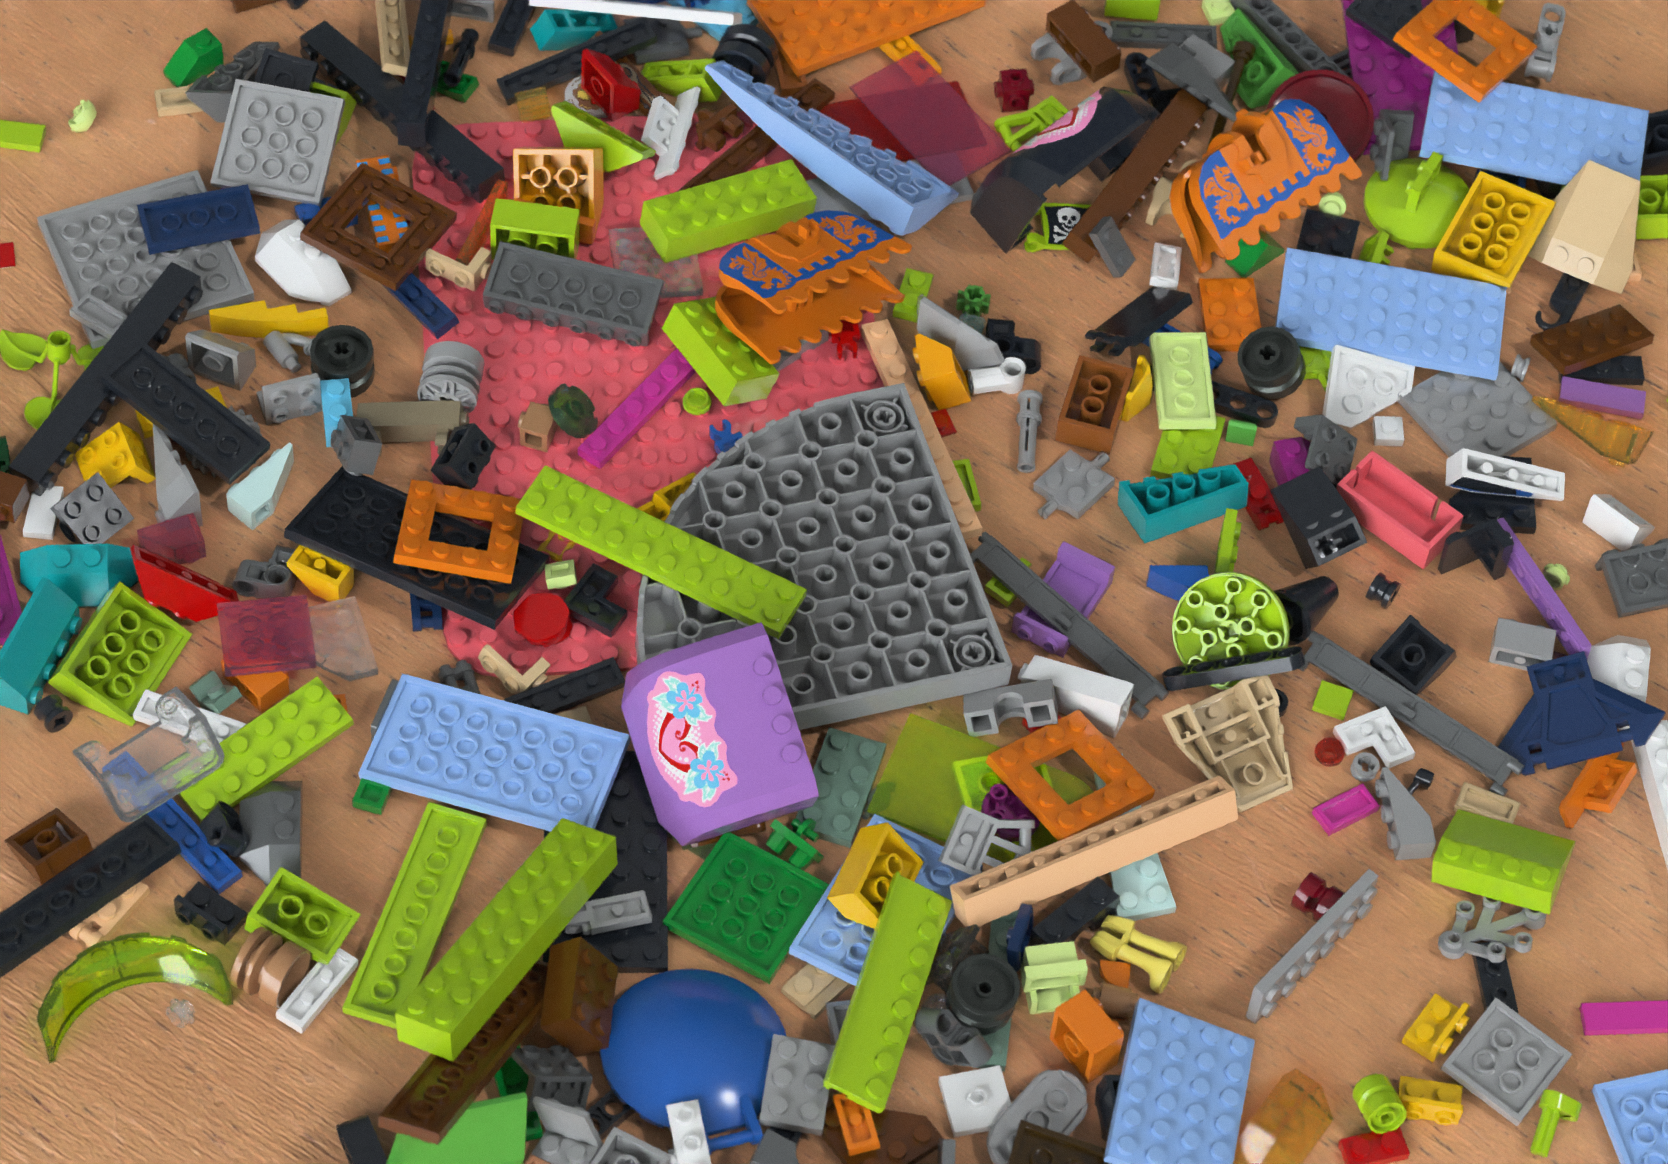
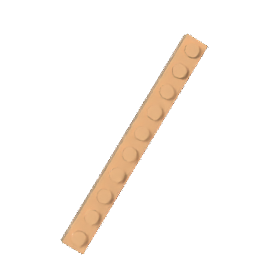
(1094, 852)

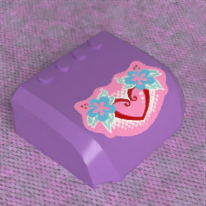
(717, 736)

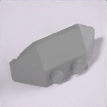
(967, 344)

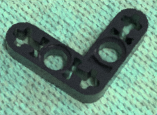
(1159, 98)

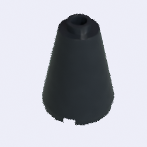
(1307, 605)

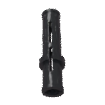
(463, 52)

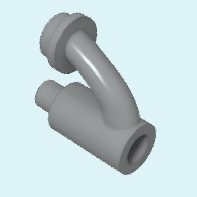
(280, 348)

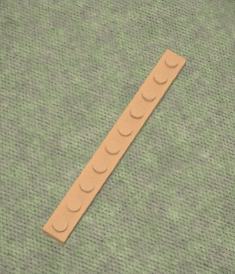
(895, 370)

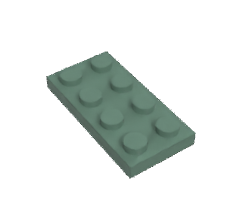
(843, 781)

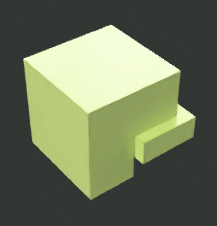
(1051, 975)

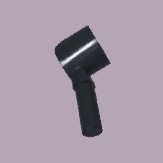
(1422, 778)

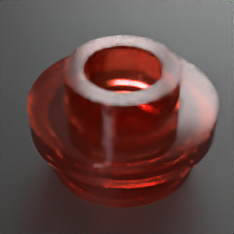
(1329, 745)

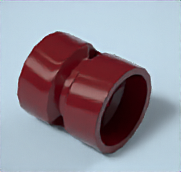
(1315, 896)

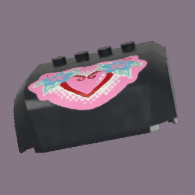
(1092, 134)

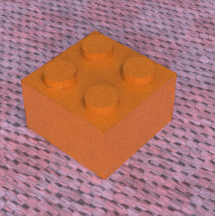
(1087, 1036)

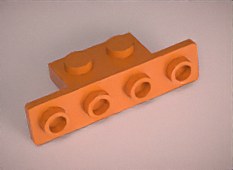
(1597, 787)

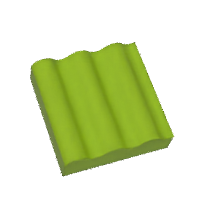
(1332, 700)

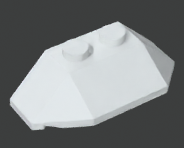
(300, 267)
(1622, 664)

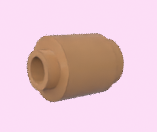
(1116, 1000)

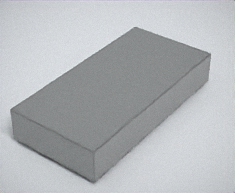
(97, 315)

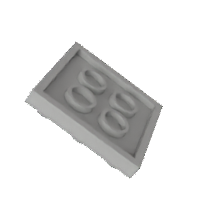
(1506, 1061)

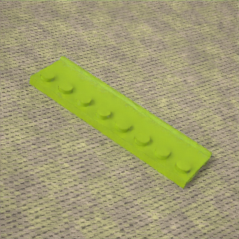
(887, 993)

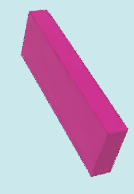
(1624, 1017)

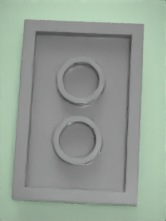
(794, 1085)

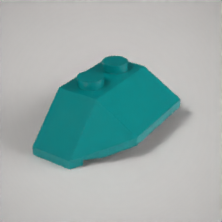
(79, 570)

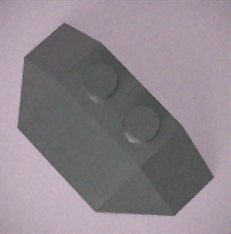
(274, 829)

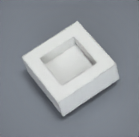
(1388, 431)

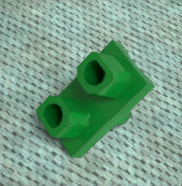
(782, 837)

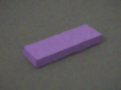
(1602, 397)

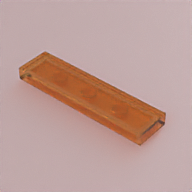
(481, 229)

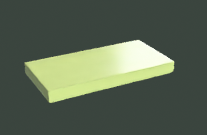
(1182, 380)

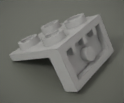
(290, 399)
(568, 1133)

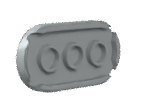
(1050, 1101)

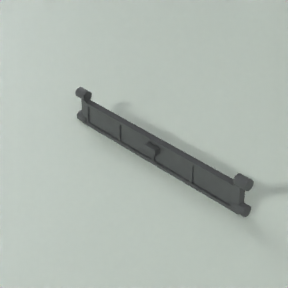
(1067, 621)
(1412, 711)

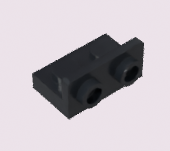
(210, 913)

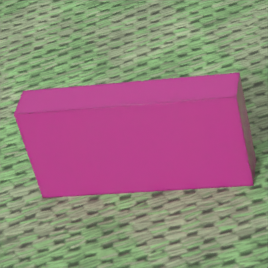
(1345, 809)

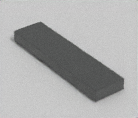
(1158, 35)

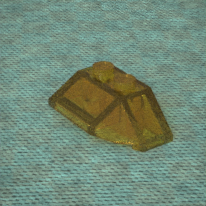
(1286, 1123)

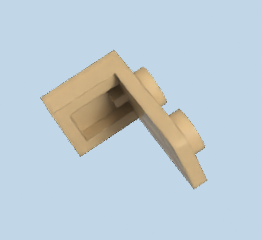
(462, 275)
(510, 677)

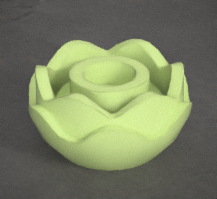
(82, 116)

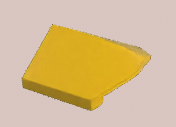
(1139, 390)

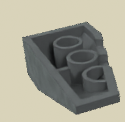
(1189, 73)
(215, 92)

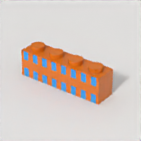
(384, 224)

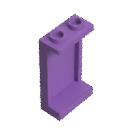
(1080, 581)

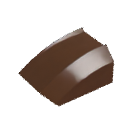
(49, 845)

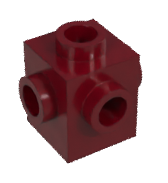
(1013, 90)

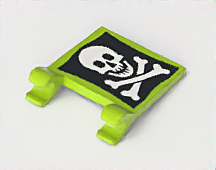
(1057, 223)

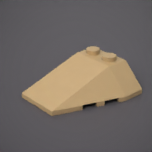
(1592, 228)
(1238, 739)

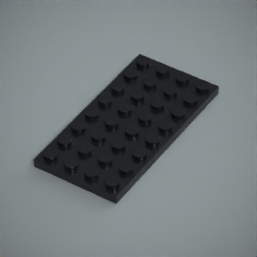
(360, 525)
(640, 867)

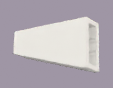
(1096, 695)

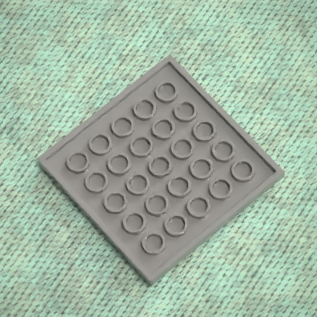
(105, 253)

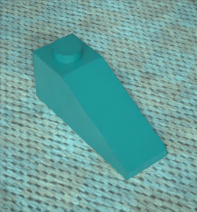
(567, 28)

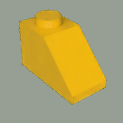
(321, 574)

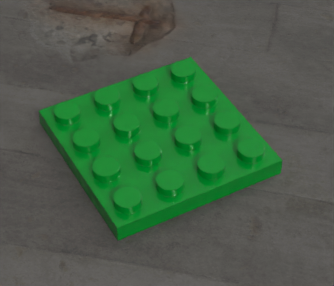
(745, 906)

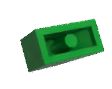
(194, 58)

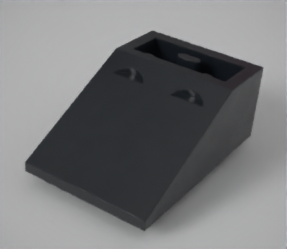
(1317, 518)

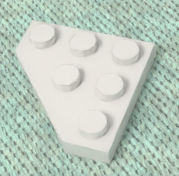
(1363, 386)

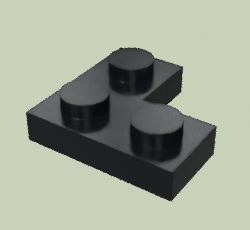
(589, 603)

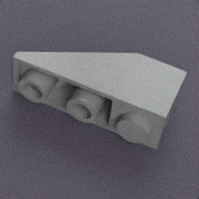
(1408, 823)

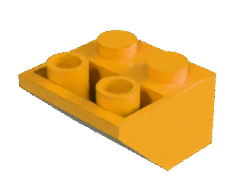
(940, 373)

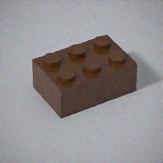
(579, 996)

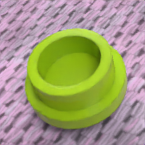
(696, 401)

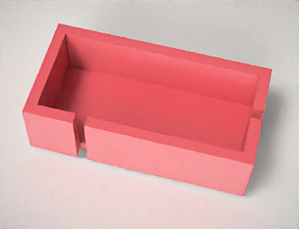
(1398, 509)

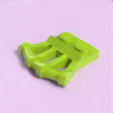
(1038, 116)

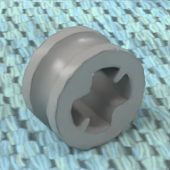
(1520, 367)
(1356, 768)

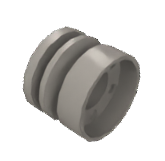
(451, 373)

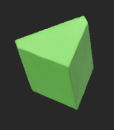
(1241, 432)

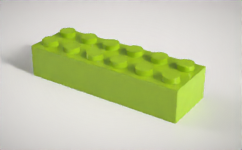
(726, 210)

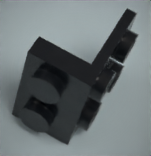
(1483, 542)

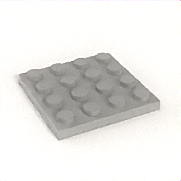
(278, 141)
(1477, 413)

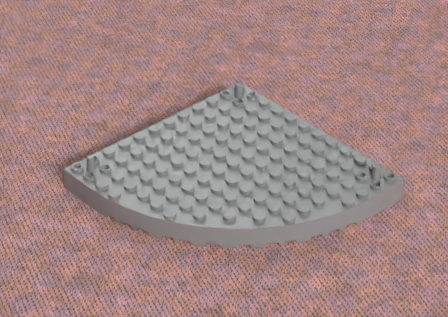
(864, 524)

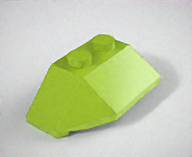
(584, 130)

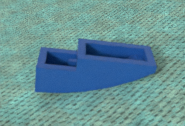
(1174, 579)

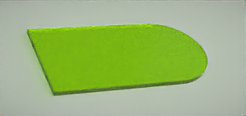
(939, 771)

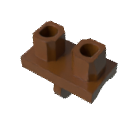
(714, 124)

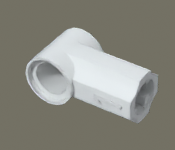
(1004, 377)

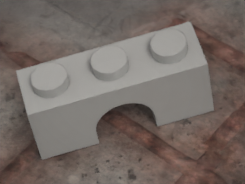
(1029, 700)

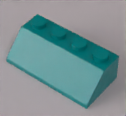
(36, 646)

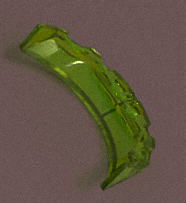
(121, 964)

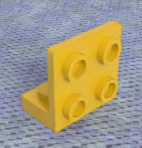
(116, 456)

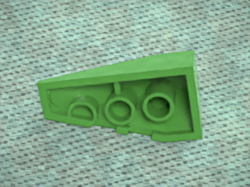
(1268, 65)

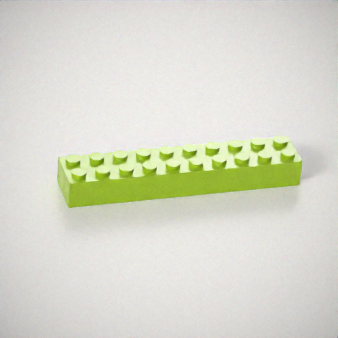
(506, 939)

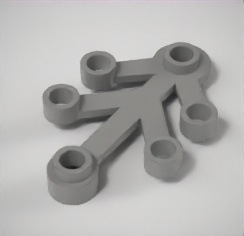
(1456, 943)

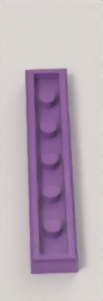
(1545, 597)

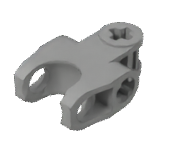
(1546, 38)
(1053, 50)

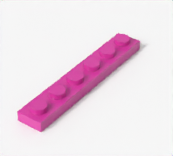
(636, 410)

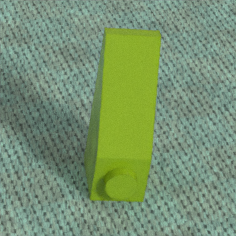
(681, 76)

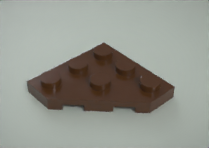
(902, 1138)

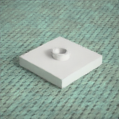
(974, 1099)

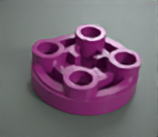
(1004, 804)

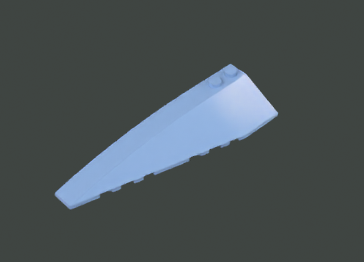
(872, 178)

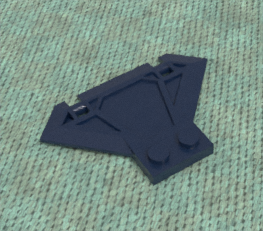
(1575, 717)

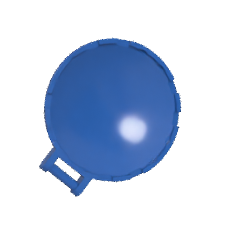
(692, 1040)

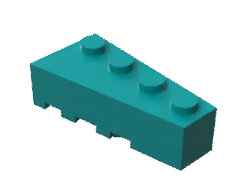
(1182, 501)

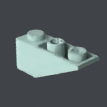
(260, 491)

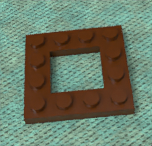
(391, 268)

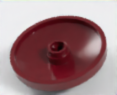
(1338, 100)

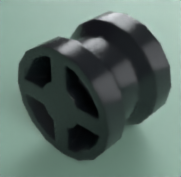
(1383, 590)
(53, 713)

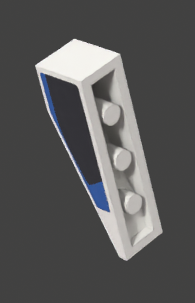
(1501, 476)

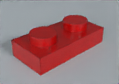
(1374, 1148)

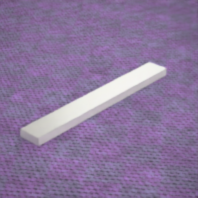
(645, 10)

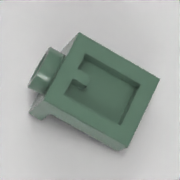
(213, 694)

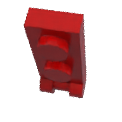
(1259, 496)

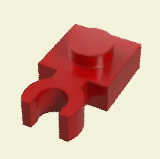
(846, 339)

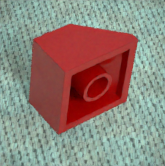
(608, 85)

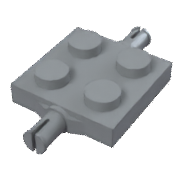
(1073, 484)

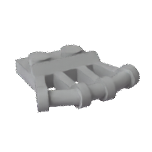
(972, 837)

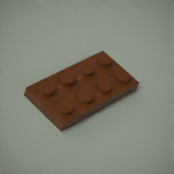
(1591, 339)

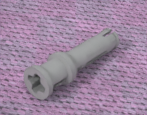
(1028, 420)

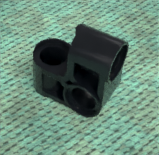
(1026, 349)

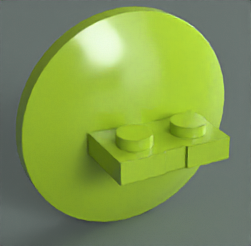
(1415, 201)
(1228, 618)

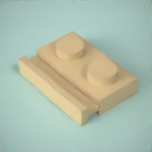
(814, 988)

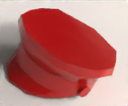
(543, 619)

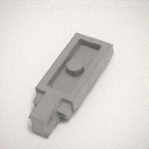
(611, 914)

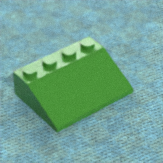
(485, 1134)

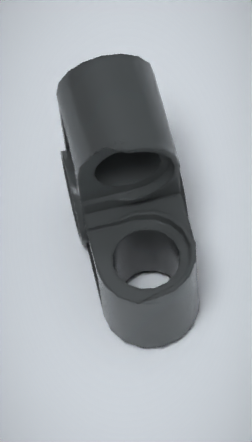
(264, 578)
(950, 1040)

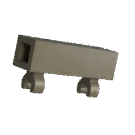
(414, 420)

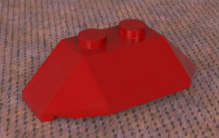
(178, 587)

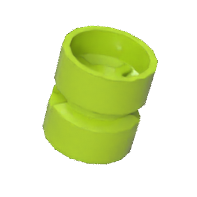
(1379, 1103)

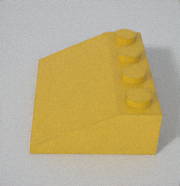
(1492, 232)

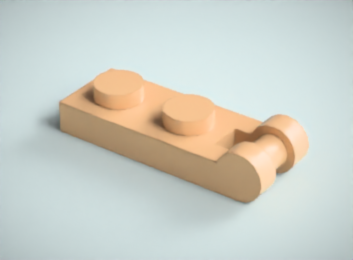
(110, 916)

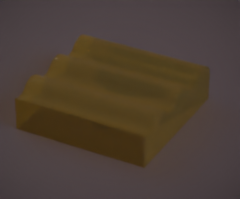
(533, 104)

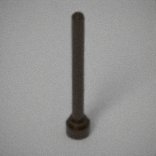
(1243, 53)

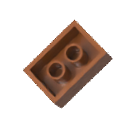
(1094, 404)

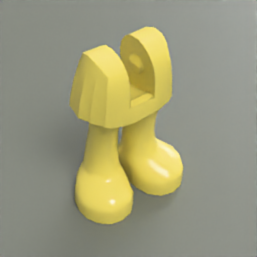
(1114, 945)

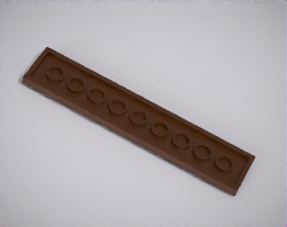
(445, 1088)

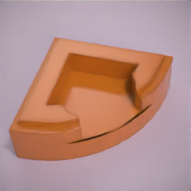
(1115, 972)

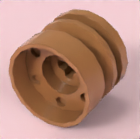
(269, 967)

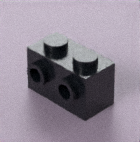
(463, 457)

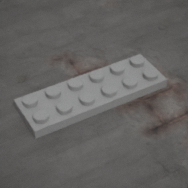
(1314, 944)

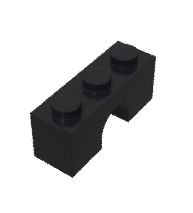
(1081, 911)

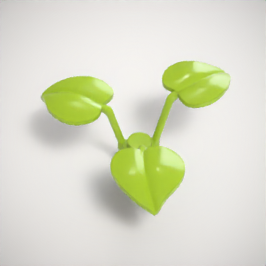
(25, 349)

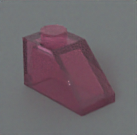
(174, 539)

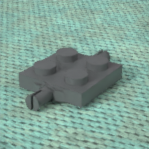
(670, 40)

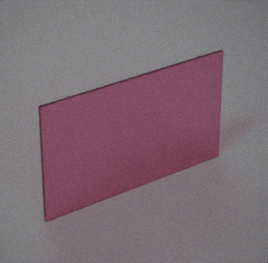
(930, 119)

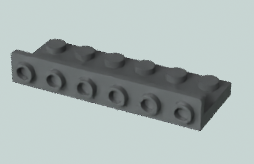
(572, 294)
(1637, 577)

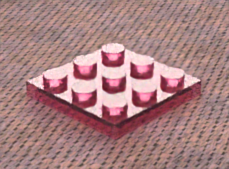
(266, 635)

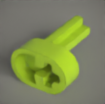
(1554, 1106)

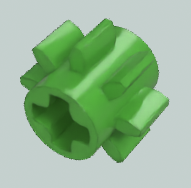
(973, 301)

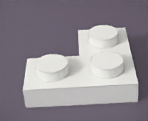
(1375, 730)

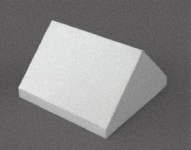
(1616, 522)

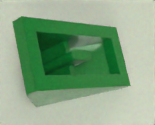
(1255, 256)

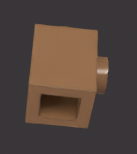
(537, 427)

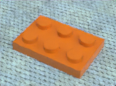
(1228, 311)

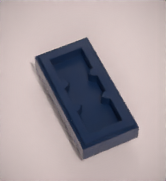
(1019, 936)

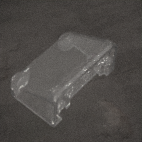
(155, 761)

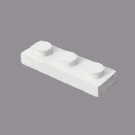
(316, 991)

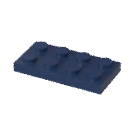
(198, 219)

